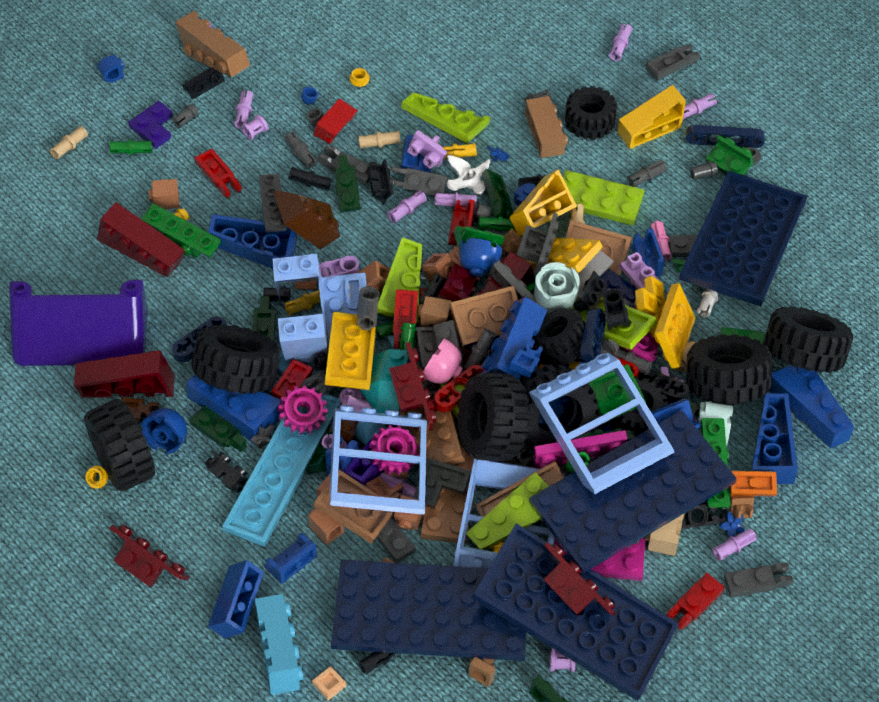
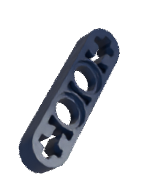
(696, 133)

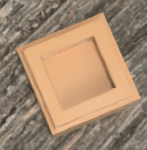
(329, 683)

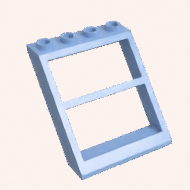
(626, 464)
(497, 476)
(373, 502)

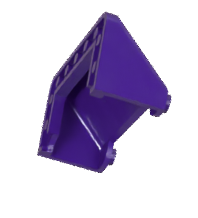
(76, 326)

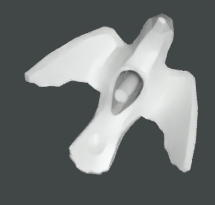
(467, 177)

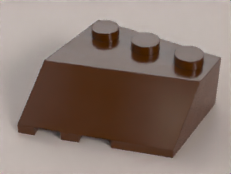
(308, 218)

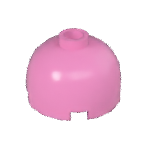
(443, 363)

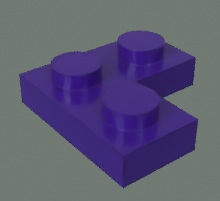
(149, 124)

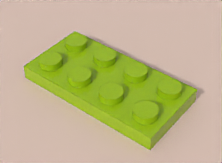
(605, 197)
(625, 336)

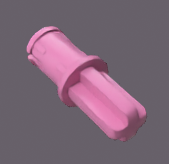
(662, 239)

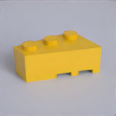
(653, 118)
(546, 198)

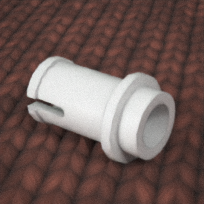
(708, 299)

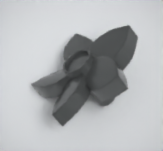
(263, 436)

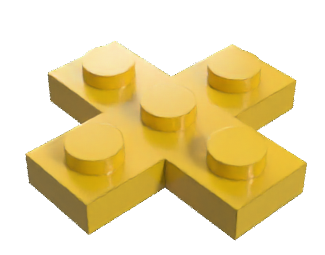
(651, 299)

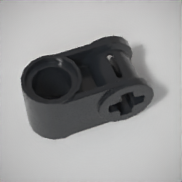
(615, 309)

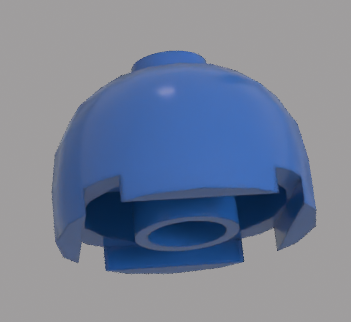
(478, 256)
(164, 429)

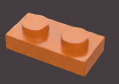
(754, 484)

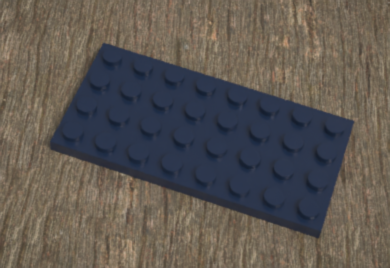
(743, 238)
(607, 522)
(419, 612)
(614, 648)

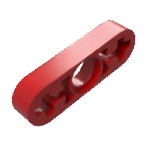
(448, 389)

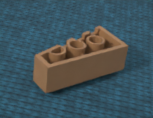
(211, 46)

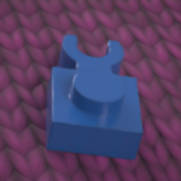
(526, 361)

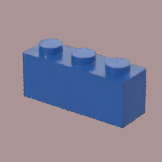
(236, 599)

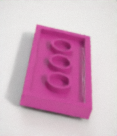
(592, 445)
(623, 565)

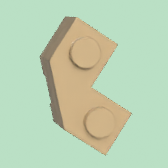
(666, 538)

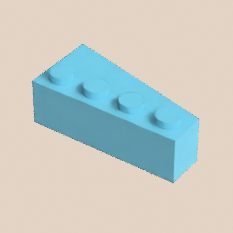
(277, 644)

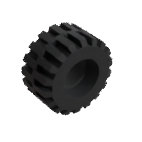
(593, 124)
(560, 337)
(654, 401)

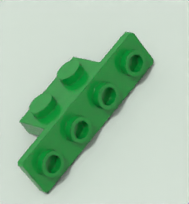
(181, 232)
(714, 432)

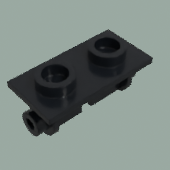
(203, 82)
(381, 187)
(591, 293)
(234, 476)

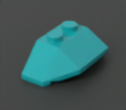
(382, 391)

